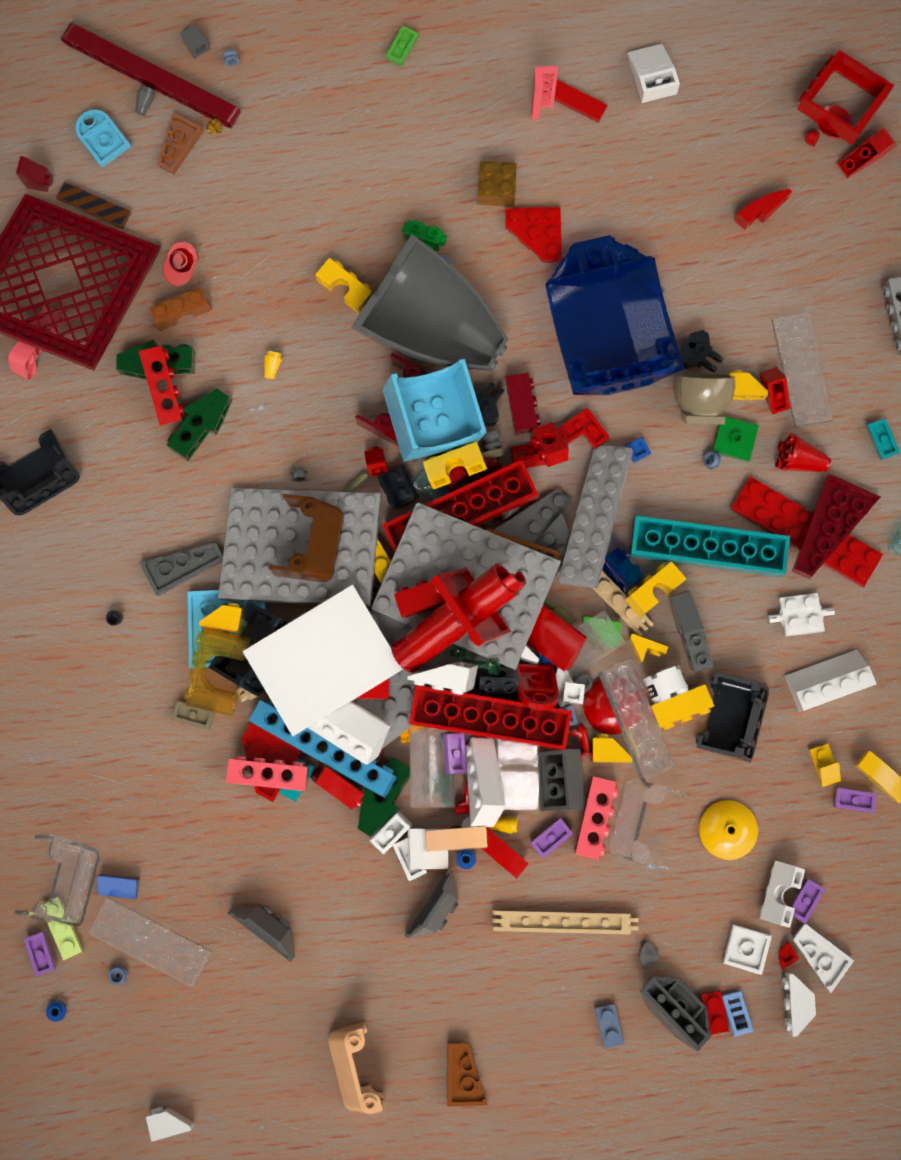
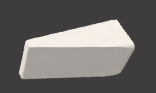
(391, 832)

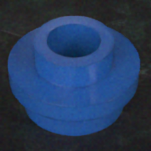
(461, 854)
(61, 1008)

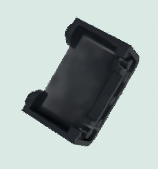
(37, 476)
(260, 625)
(735, 717)

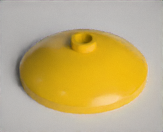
(714, 828)

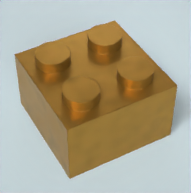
(497, 183)

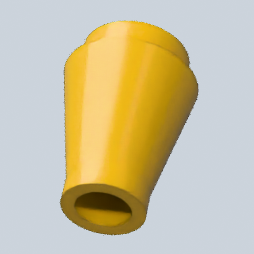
(271, 364)
(506, 824)

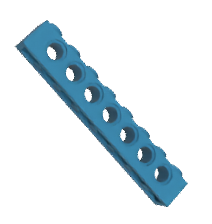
(381, 785)

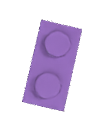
(454, 753)
(855, 800)
(551, 838)
(807, 900)
(40, 953)

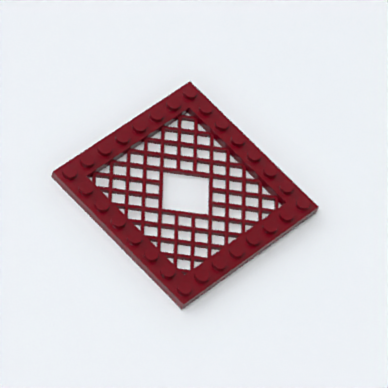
(33, 210)

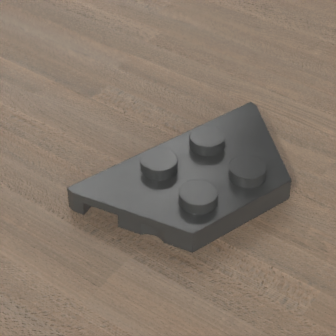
(556, 538)

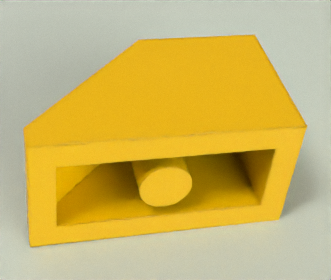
(747, 387)
(224, 618)
(608, 750)

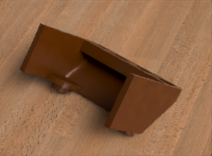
(323, 542)

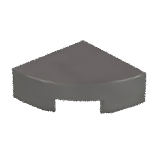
(647, 955)

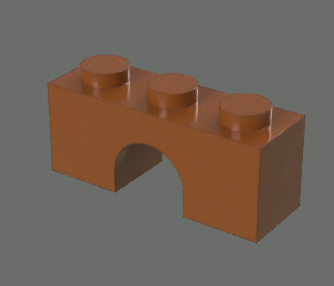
(167, 312)

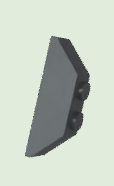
(436, 908)
(267, 927)
(678, 1010)

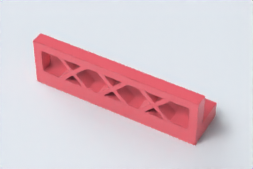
(539, 87)

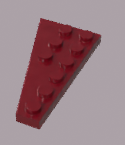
(833, 518)

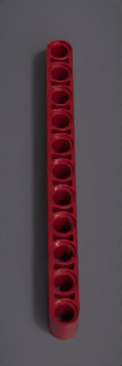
(150, 75)

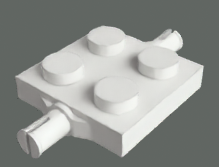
(801, 614)

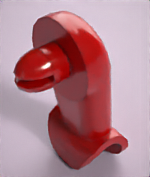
(582, 735)

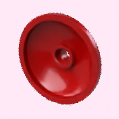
(598, 710)

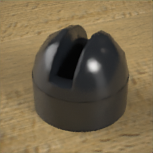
(111, 620)

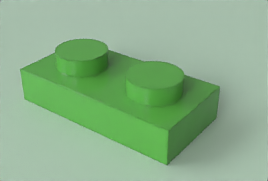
(402, 46)

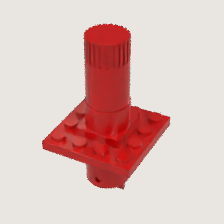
(468, 608)

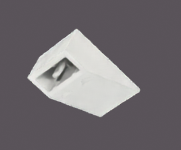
(653, 73)
(455, 676)

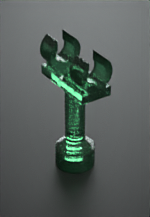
(492, 666)

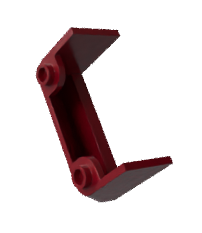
(383, 425)

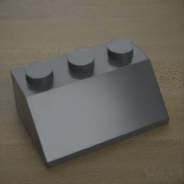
(560, 780)

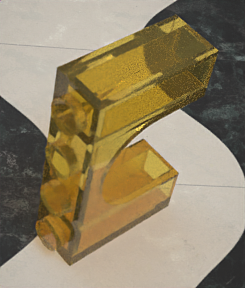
(201, 692)

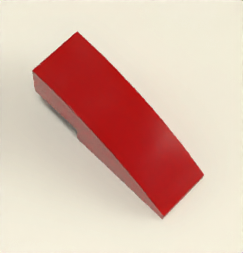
(762, 208)
(504, 855)

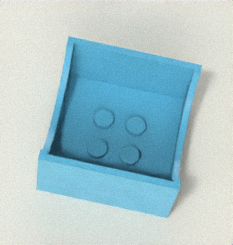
(434, 411)

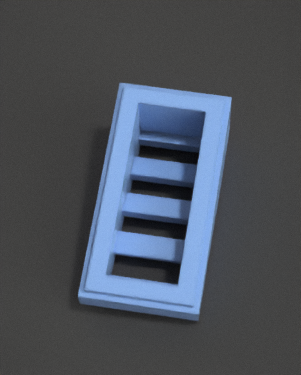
(736, 1032)

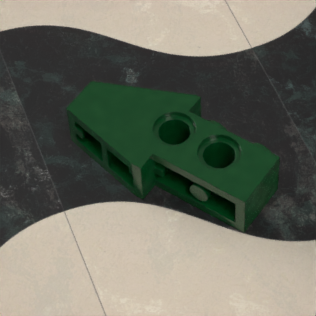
(130, 363)
(212, 411)
(376, 814)

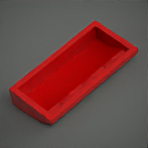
(556, 639)

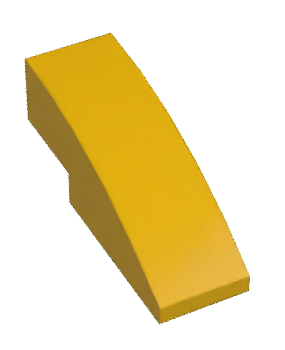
(880, 775)

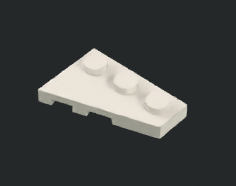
(824, 958)

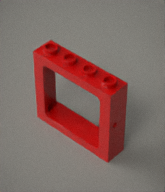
(857, 74)

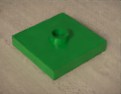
(736, 439)

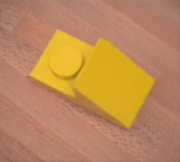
(641, 645)
(825, 766)

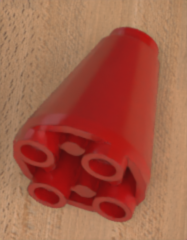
(800, 456)

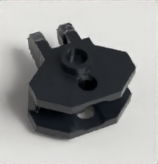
(699, 352)
(488, 405)

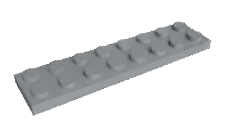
(595, 516)

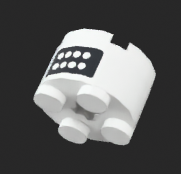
(666, 684)

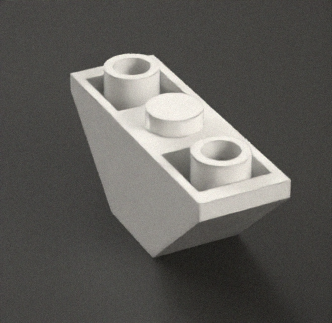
(798, 1003)

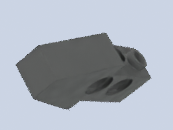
(691, 631)

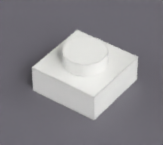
(573, 693)

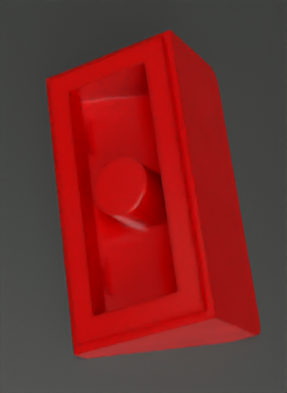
(527, 454)

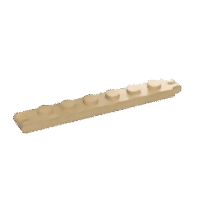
(616, 601)
(564, 922)

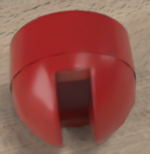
(811, 138)

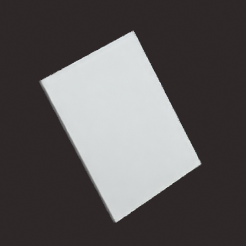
(322, 660)

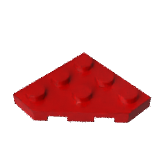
(537, 230)
(264, 745)

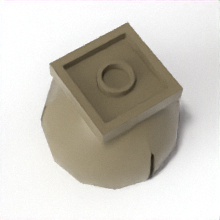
(703, 397)

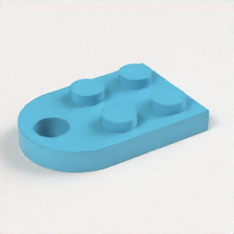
(102, 137)

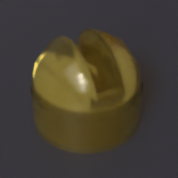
(214, 127)

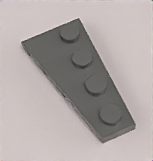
(175, 569)

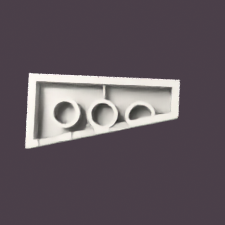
(484, 782)

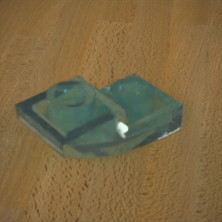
(423, 485)

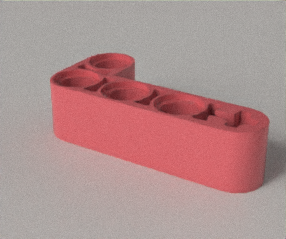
(23, 356)

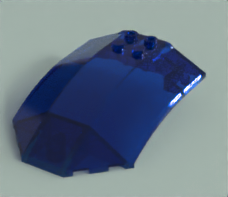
(611, 318)

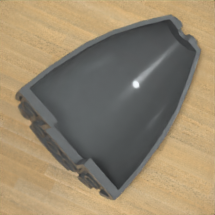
(431, 313)

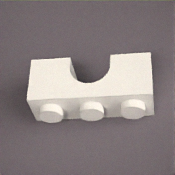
(774, 908)

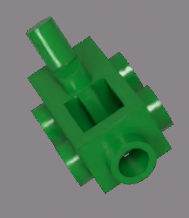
(431, 236)

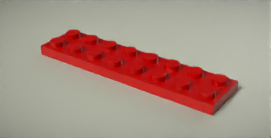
(784, 517)

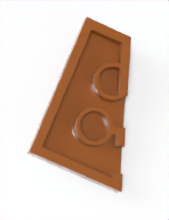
(179, 142)
(462, 1078)

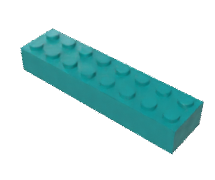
(709, 546)

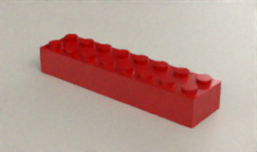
(478, 500)
(489, 717)

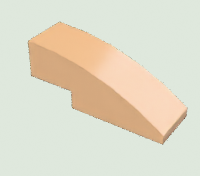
(456, 839)

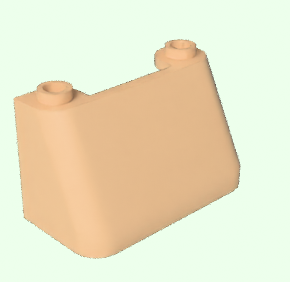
(343, 1044)

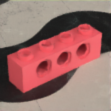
(236, 774)
(583, 846)

